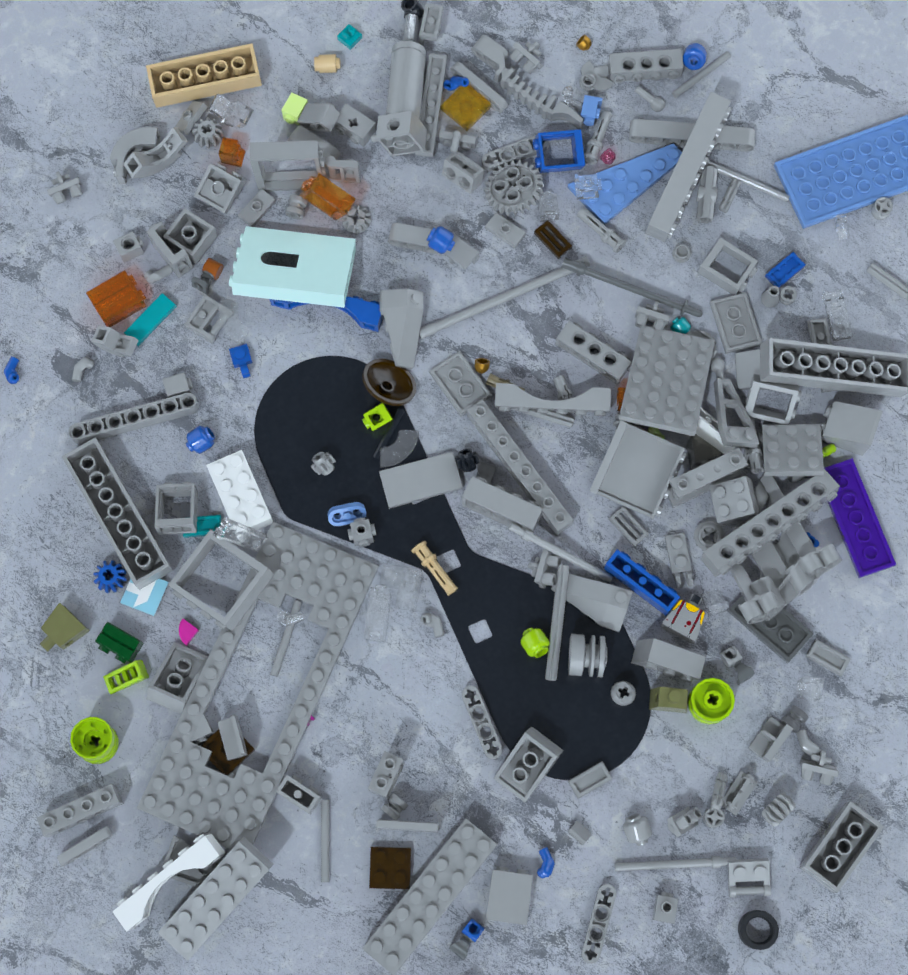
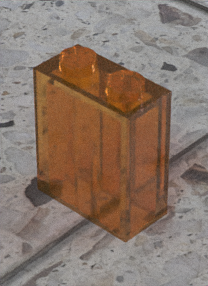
(117, 298)

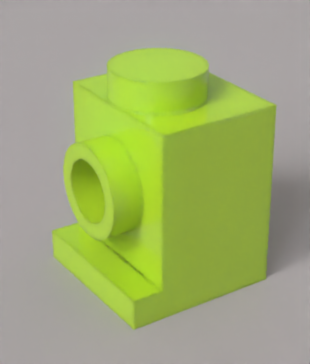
(384, 414)

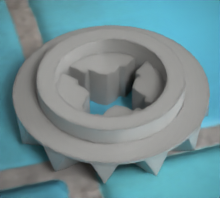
(361, 224)
(709, 527)

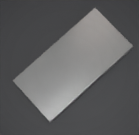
(420, 480)

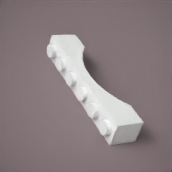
(137, 908)

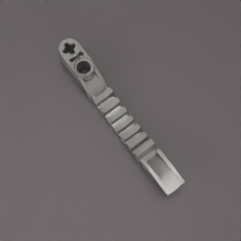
(495, 56)

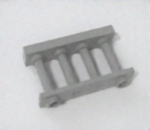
(697, 481)

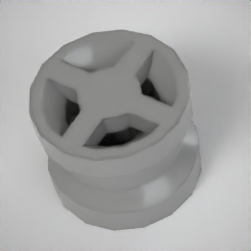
(884, 204)
(717, 817)

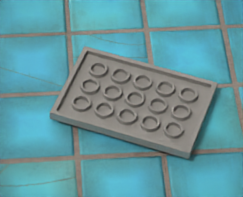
(667, 380)

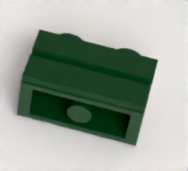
(119, 643)

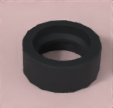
(774, 930)

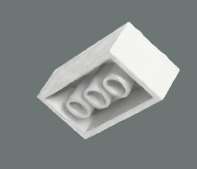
(239, 491)

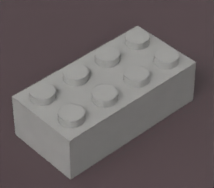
(500, 505)
(841, 847)

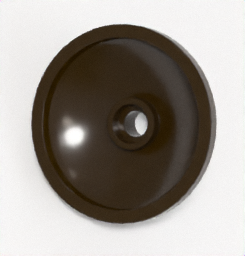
(388, 382)

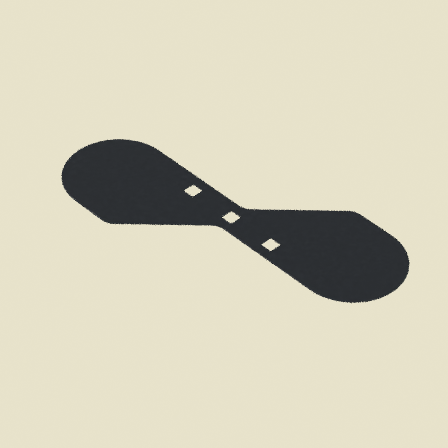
(322, 410)

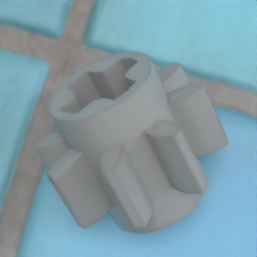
(323, 463)

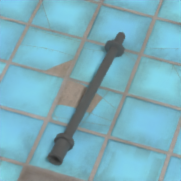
(581, 269)

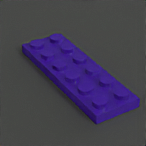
(858, 522)

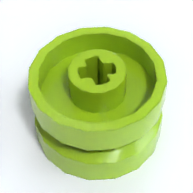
(722, 699)

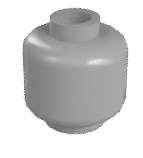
(637, 829)

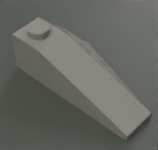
(598, 600)

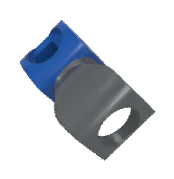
(470, 934)

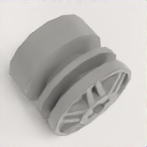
(586, 655)

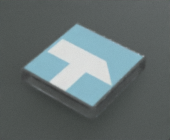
(146, 600)

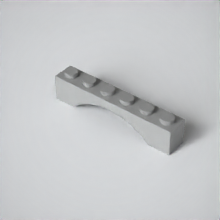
(512, 397)

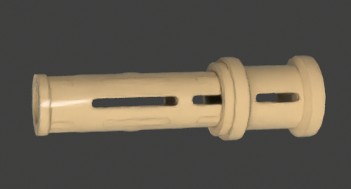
(429, 560)

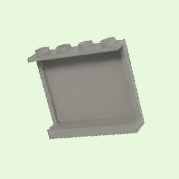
(638, 470)

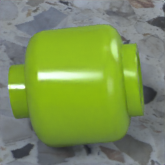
(535, 642)

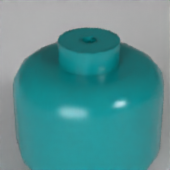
(680, 325)

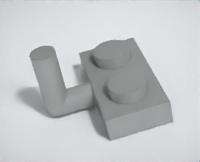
(457, 139)

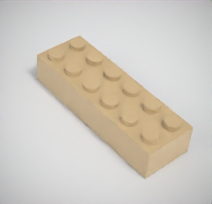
(203, 75)

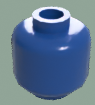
(694, 56)
(440, 239)
(200, 439)

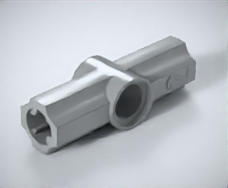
(706, 194)

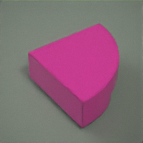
(187, 632)

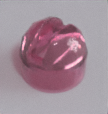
(608, 156)

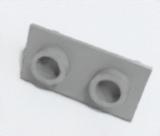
(739, 792)

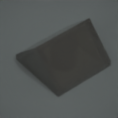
(700, 452)

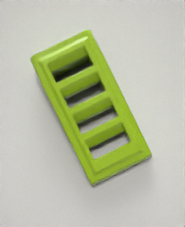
(142, 675)

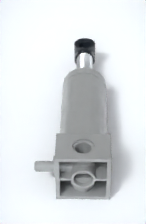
(401, 127)

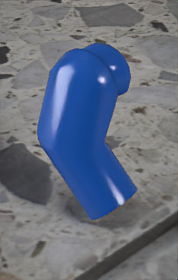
(455, 82)
(10, 372)
(547, 865)

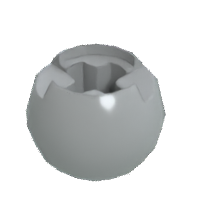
(615, 694)

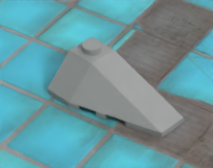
(403, 320)

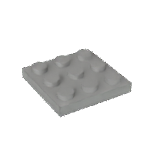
(792, 450)

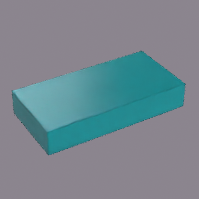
(204, 524)

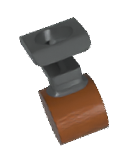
(211, 270)

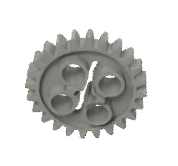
(514, 187)

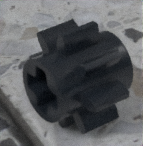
(467, 460)

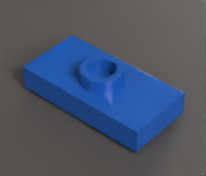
(785, 270)

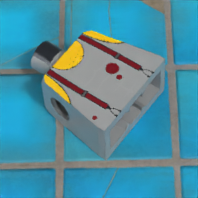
(685, 619)

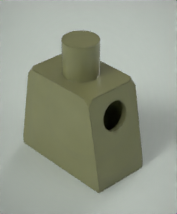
(62, 628)
(668, 699)

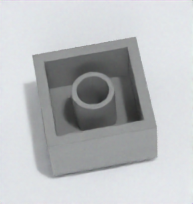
(190, 234)
(734, 500)

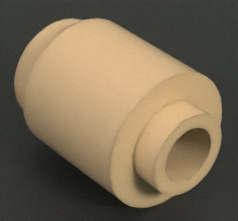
(327, 63)

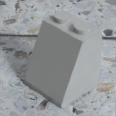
(850, 426)

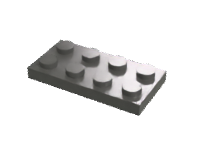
(781, 634)

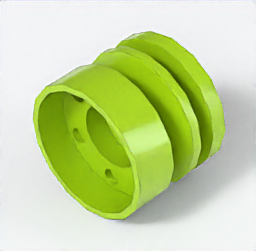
(84, 737)

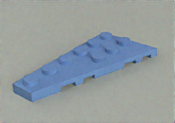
(628, 181)

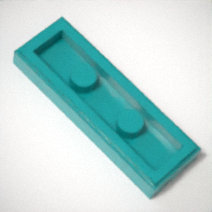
(150, 318)

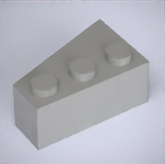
(668, 659)

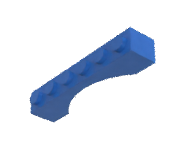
(363, 312)

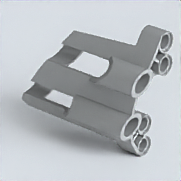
(785, 567)

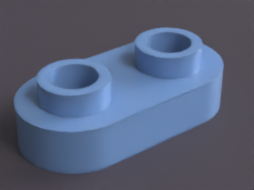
(346, 514)

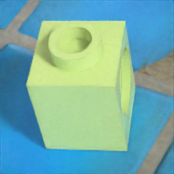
(293, 108)

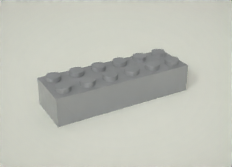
(215, 898)

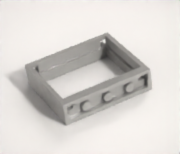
(282, 152)
(246, 599)

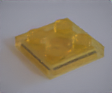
(465, 106)

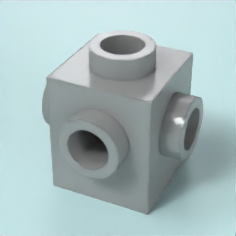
(365, 538)

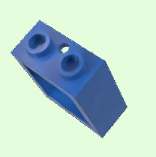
(577, 150)

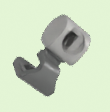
(732, 658)

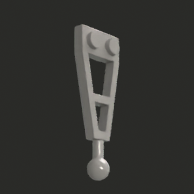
(731, 435)

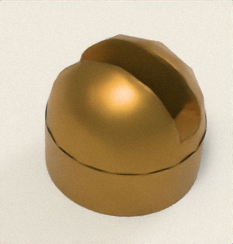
(584, 43)
(482, 365)

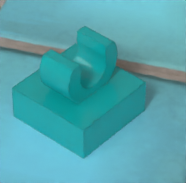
(349, 36)

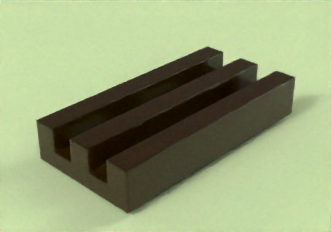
(556, 253)

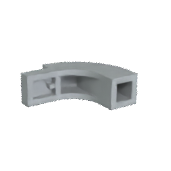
(136, 140)
(158, 158)

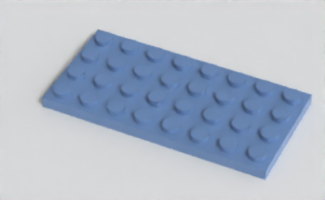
(847, 172)

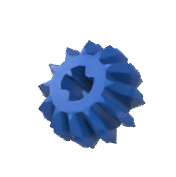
(116, 570)

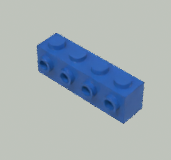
(641, 582)

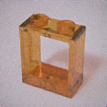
(326, 196)

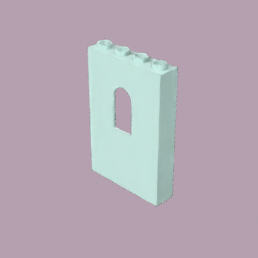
(318, 279)

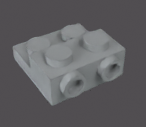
(219, 187)

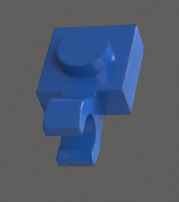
(241, 358)

